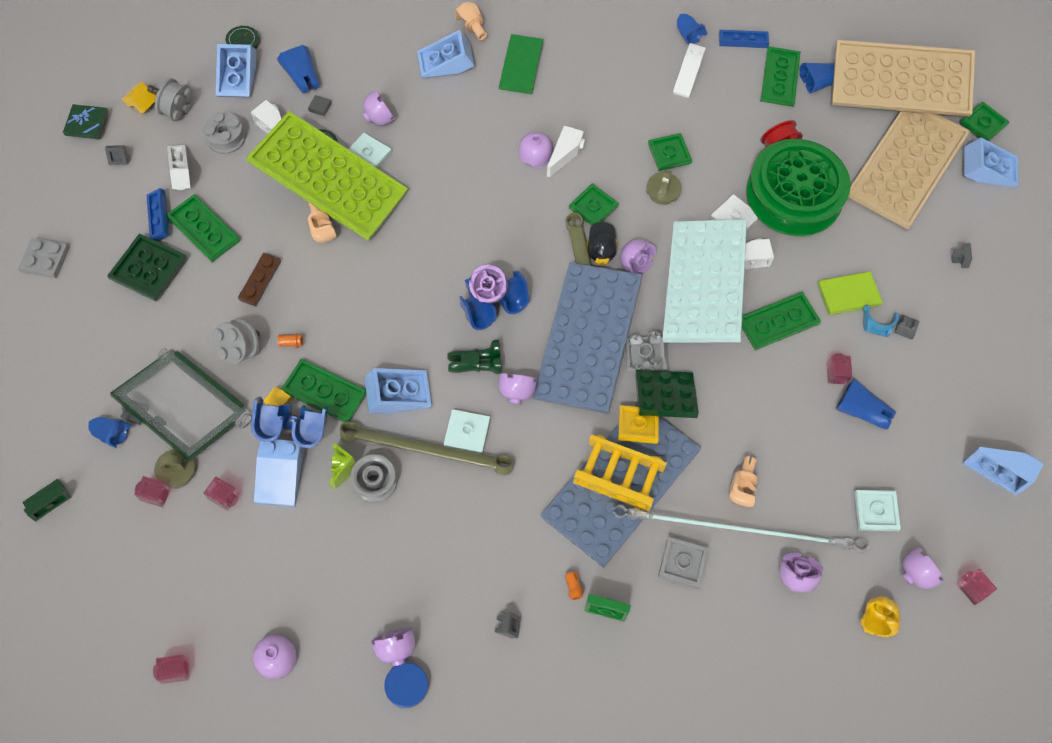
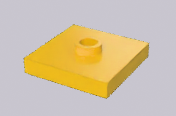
(637, 427)

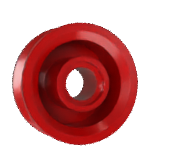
(781, 132)

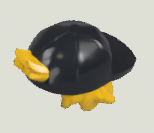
(602, 243)

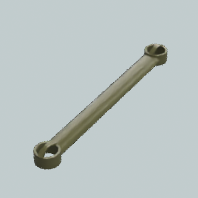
(578, 239)
(426, 448)

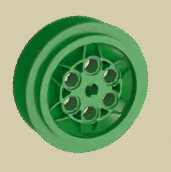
(798, 187)

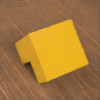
(139, 97)

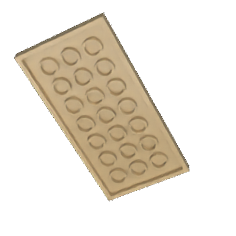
(903, 78)
(907, 165)

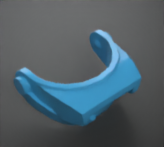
(872, 326)

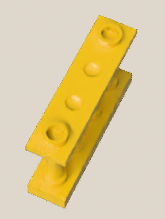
(623, 491)

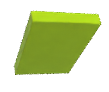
(849, 293)

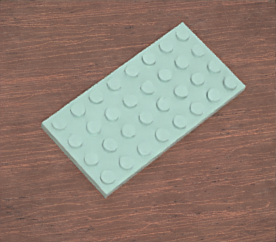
(706, 282)

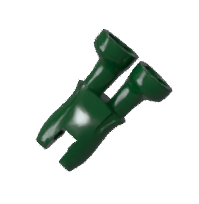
(471, 359)

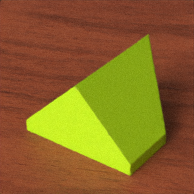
(341, 466)

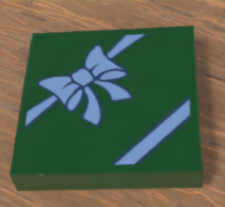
(85, 121)

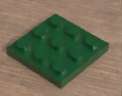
(147, 267)
(666, 394)

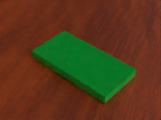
(521, 64)
(780, 76)
(203, 228)
(779, 320)
(321, 389)

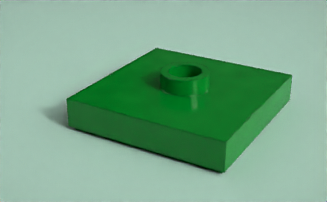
(984, 122)
(669, 152)
(593, 205)
(607, 607)

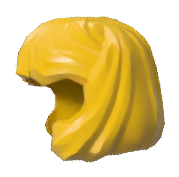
(881, 617)

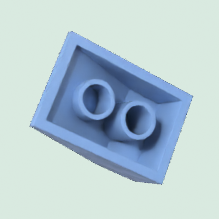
(446, 56)
(235, 70)
(990, 164)
(397, 390)
(1006, 468)
(278, 472)

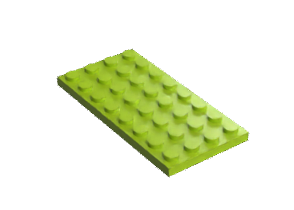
(327, 175)

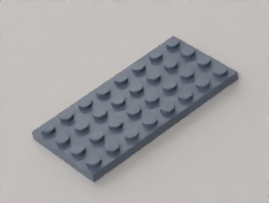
(588, 338)
(586, 515)

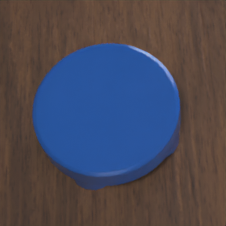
(406, 685)

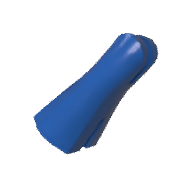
(299, 66)
(817, 75)
(863, 404)

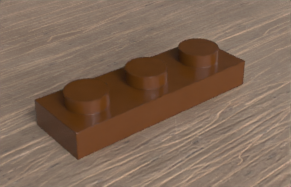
(259, 279)

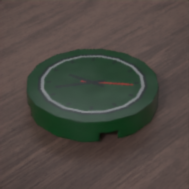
(243, 36)

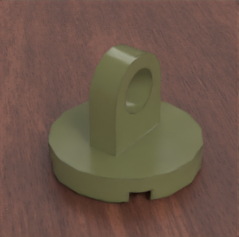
(664, 187)
(174, 469)

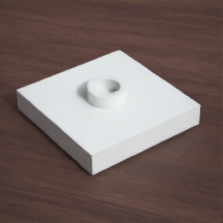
(735, 209)

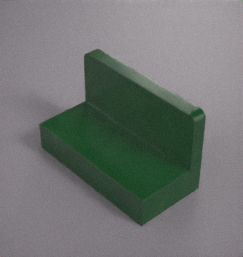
(46, 500)

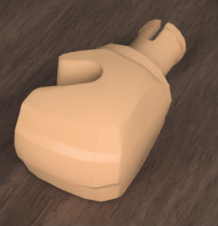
(473, 17)
(320, 226)
(744, 482)

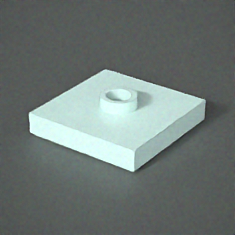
(370, 150)
(467, 431)
(877, 510)

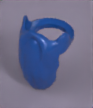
(690, 29)
(109, 430)

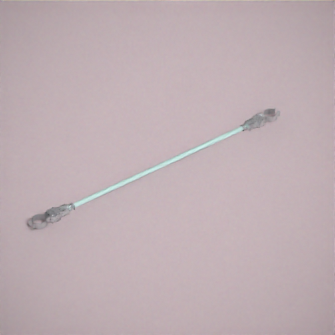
(634, 514)

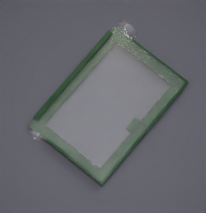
(181, 404)

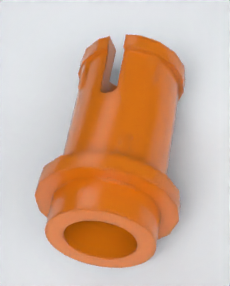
(290, 340)
(574, 586)

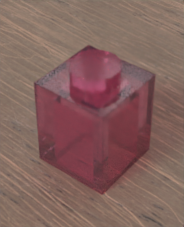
(839, 369)
(152, 491)
(222, 493)
(976, 586)
(171, 669)

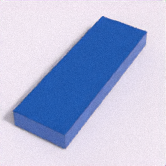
(742, 38)
(157, 214)

